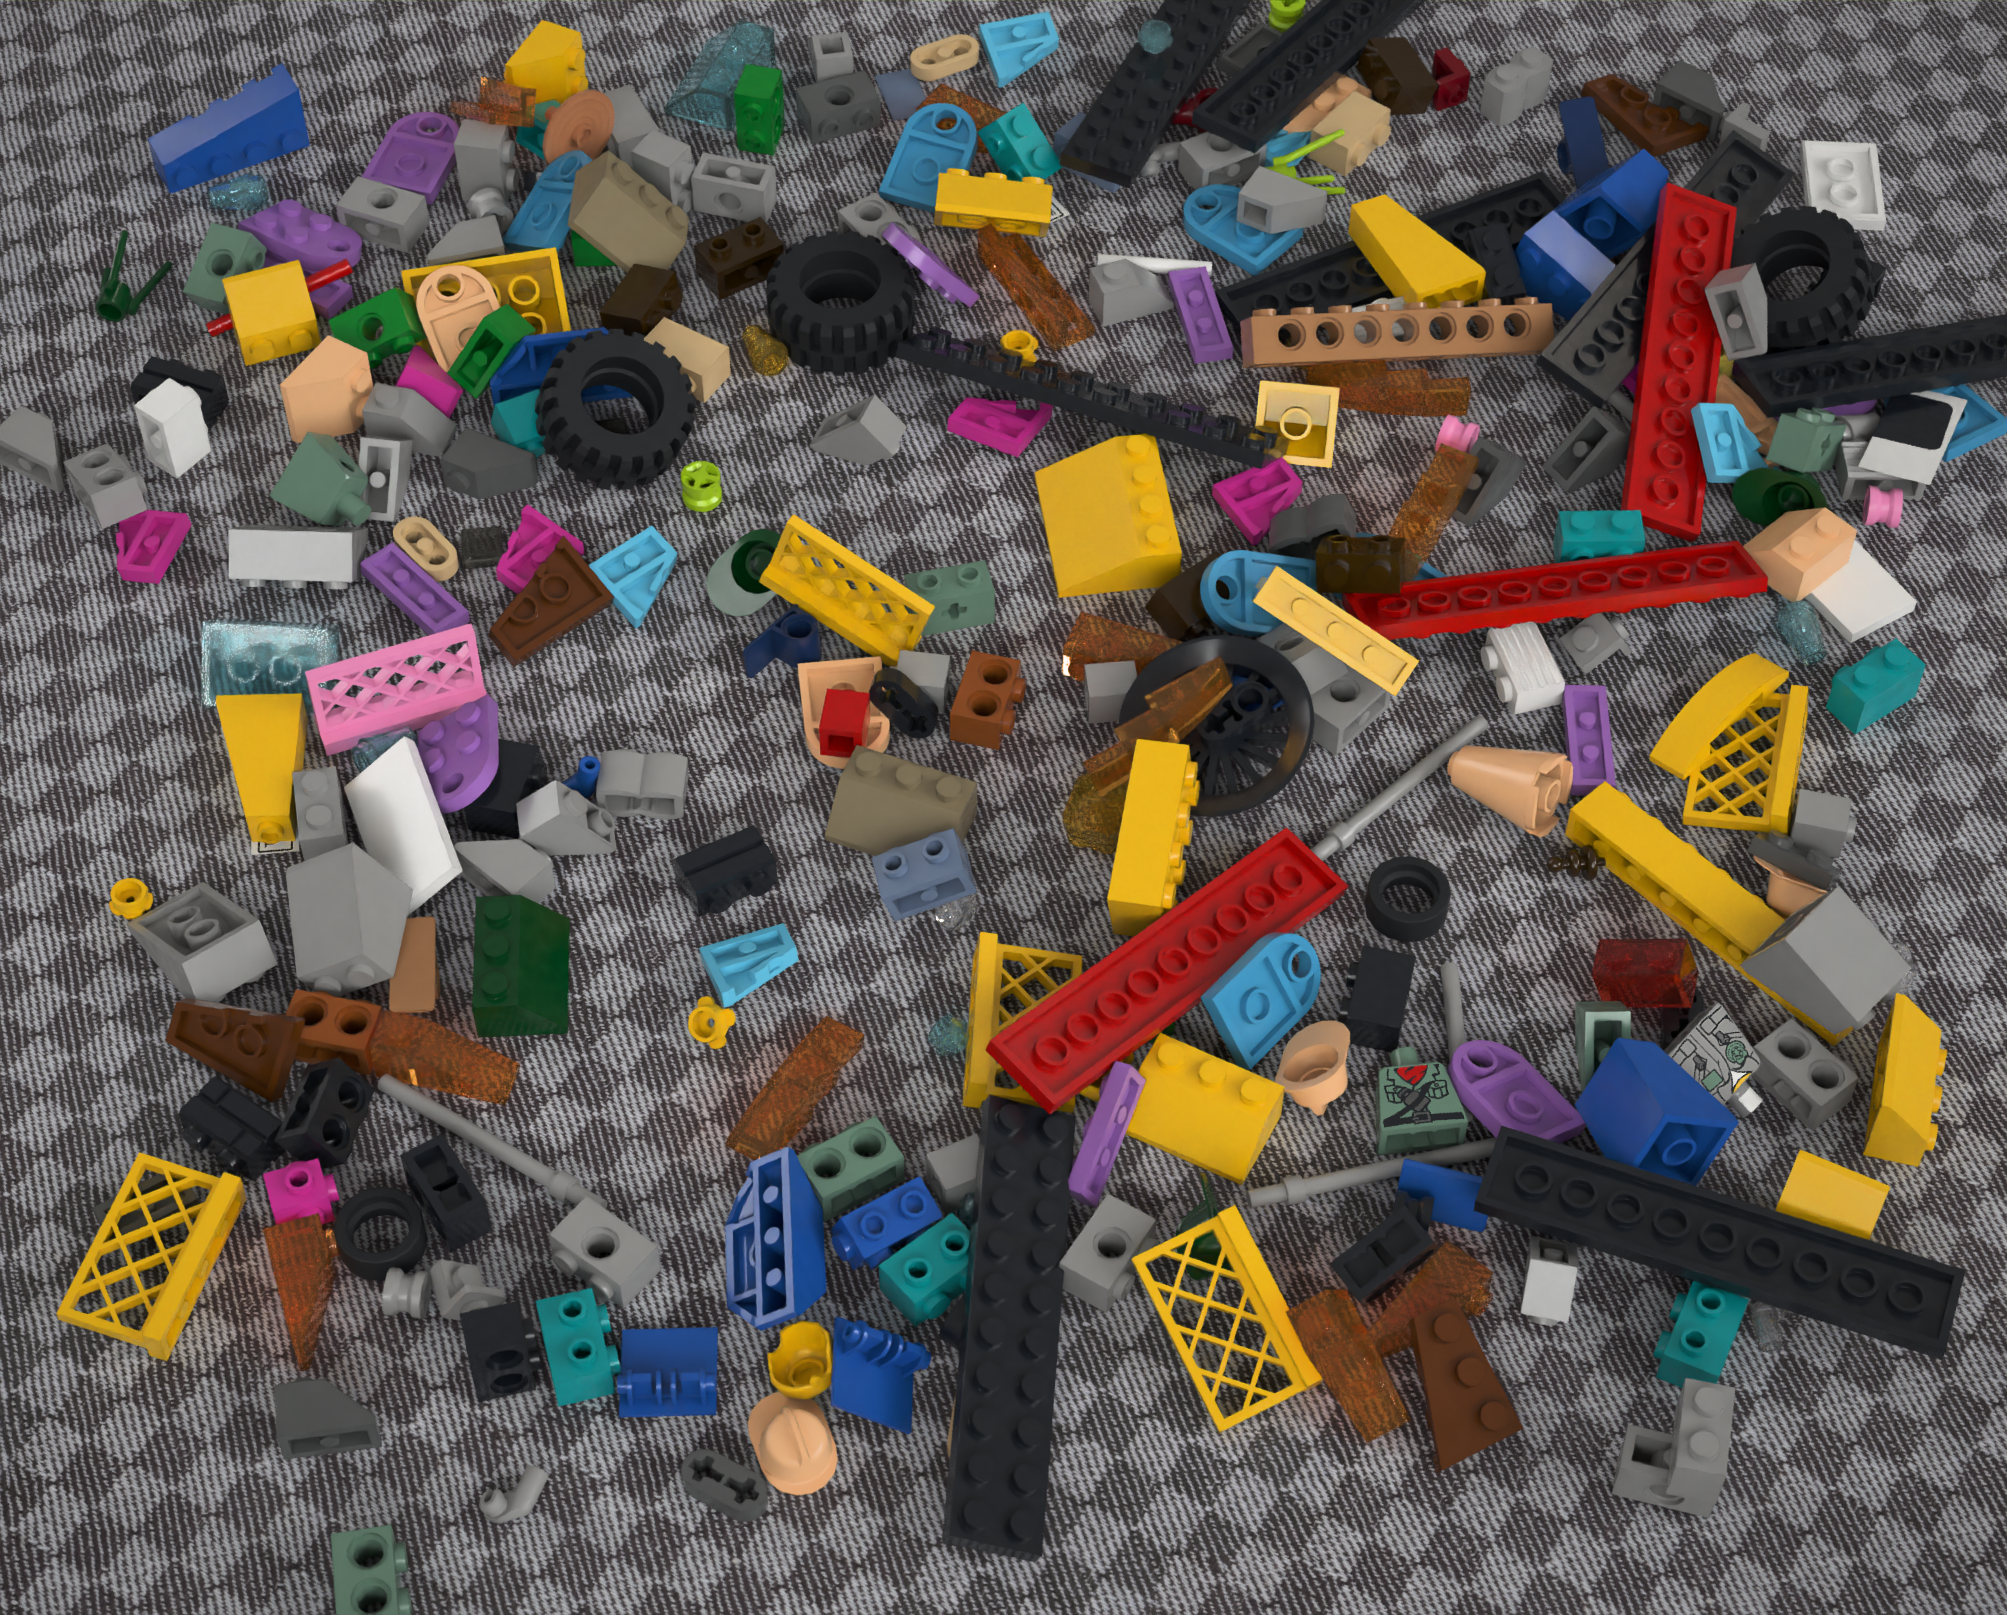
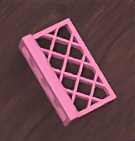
(398, 704)

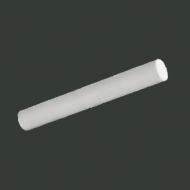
(1156, 265)

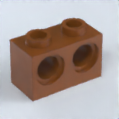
(986, 700)
(334, 1028)

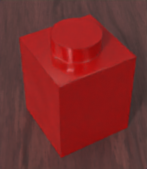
(844, 722)

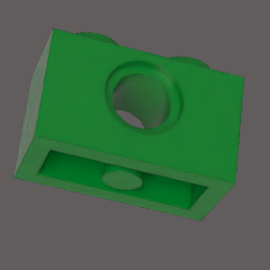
(400, 323)

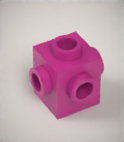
(301, 1192)

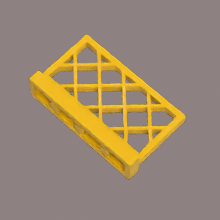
(830, 600)
(1334, 630)
(1782, 772)
(986, 1011)
(187, 1275)
(1263, 1298)

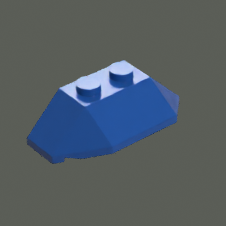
(530, 362)
(774, 1243)

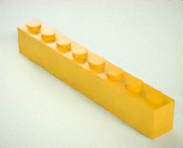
(1679, 883)

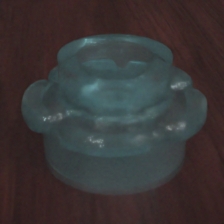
(1155, 36)
(948, 1035)

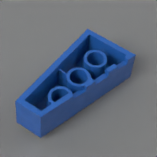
(232, 134)
(1560, 265)

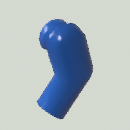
(585, 778)

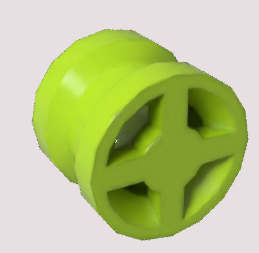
(1285, 13)
(701, 486)

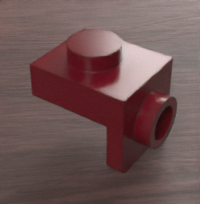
(1451, 78)

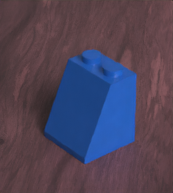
(1617, 204)
(1653, 1113)

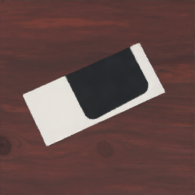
(1913, 435)

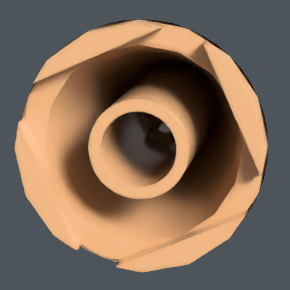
(1515, 783)

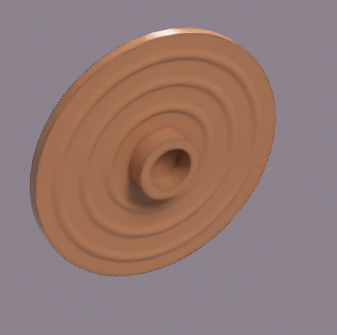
(580, 124)

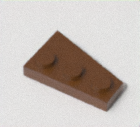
(1640, 120)
(552, 604)
(238, 1042)
(1460, 1388)

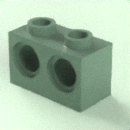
(855, 1176)
(361, 1586)

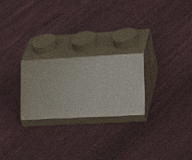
(625, 215)
(896, 802)

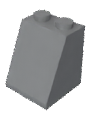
(346, 920)
(1829, 963)

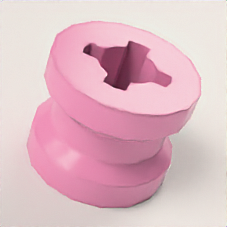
(1457, 434)
(1882, 506)

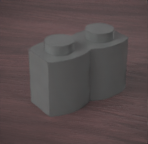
(1300, 529)

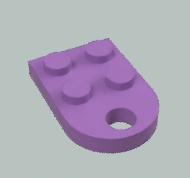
(416, 158)
(304, 235)
(930, 266)
(461, 753)
(1510, 1093)

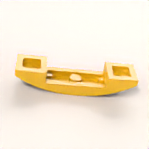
(1712, 709)

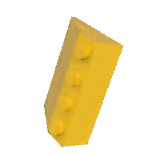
(522, 280)
(1109, 518)

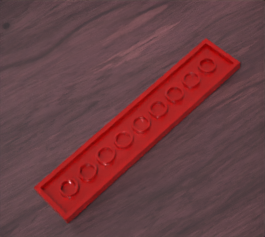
(1677, 362)
(1560, 591)
(1162, 971)

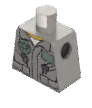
(1718, 1058)

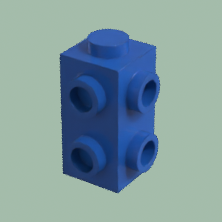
(885, 1224)

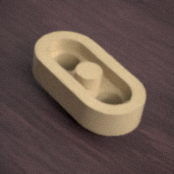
(944, 57)
(432, 549)

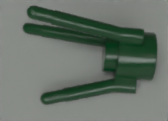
(114, 295)

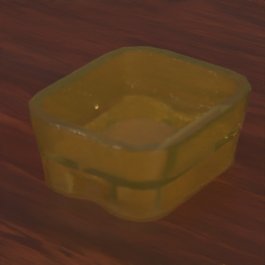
(1094, 819)

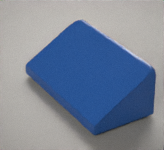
(1453, 1193)

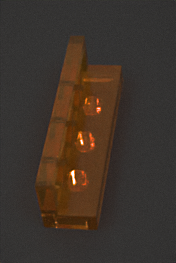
(500, 103)
(1032, 296)

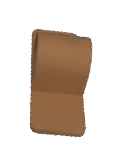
(417, 969)

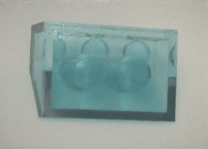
(710, 83)
(264, 657)

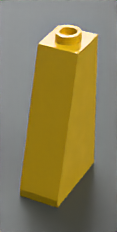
(1413, 256)
(265, 747)

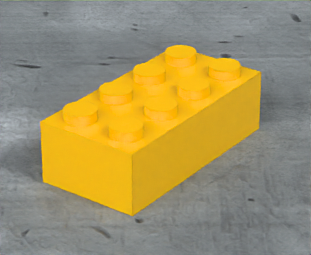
(1152, 835)

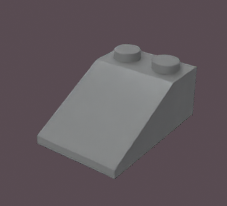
(204, 943)

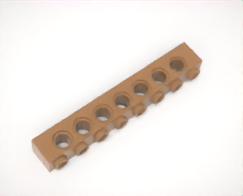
(1264, 350)

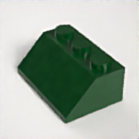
(520, 968)

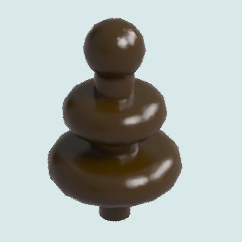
(1573, 863)

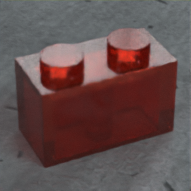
(1645, 972)

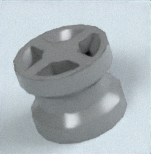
(488, 203)
(406, 1293)

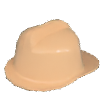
(1787, 892)
(1315, 1065)
(792, 1443)

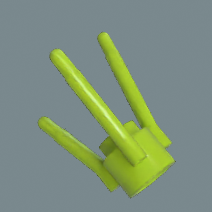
(1280, 163)

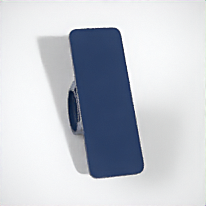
(1583, 146)
(790, 638)

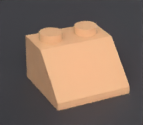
(327, 391)
(1802, 550)

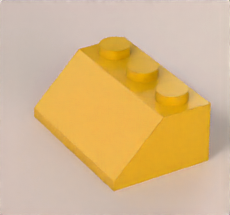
(993, 200)
(1905, 1086)
(1204, 1109)

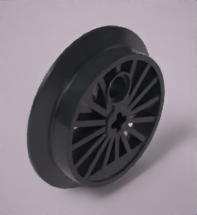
(1238, 728)

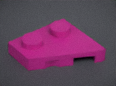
(998, 423)
(1257, 497)
(149, 544)
(530, 547)

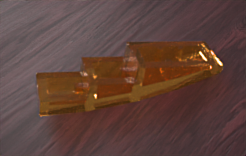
(1373, 389)
(1432, 505)
(1171, 716)
(794, 1089)

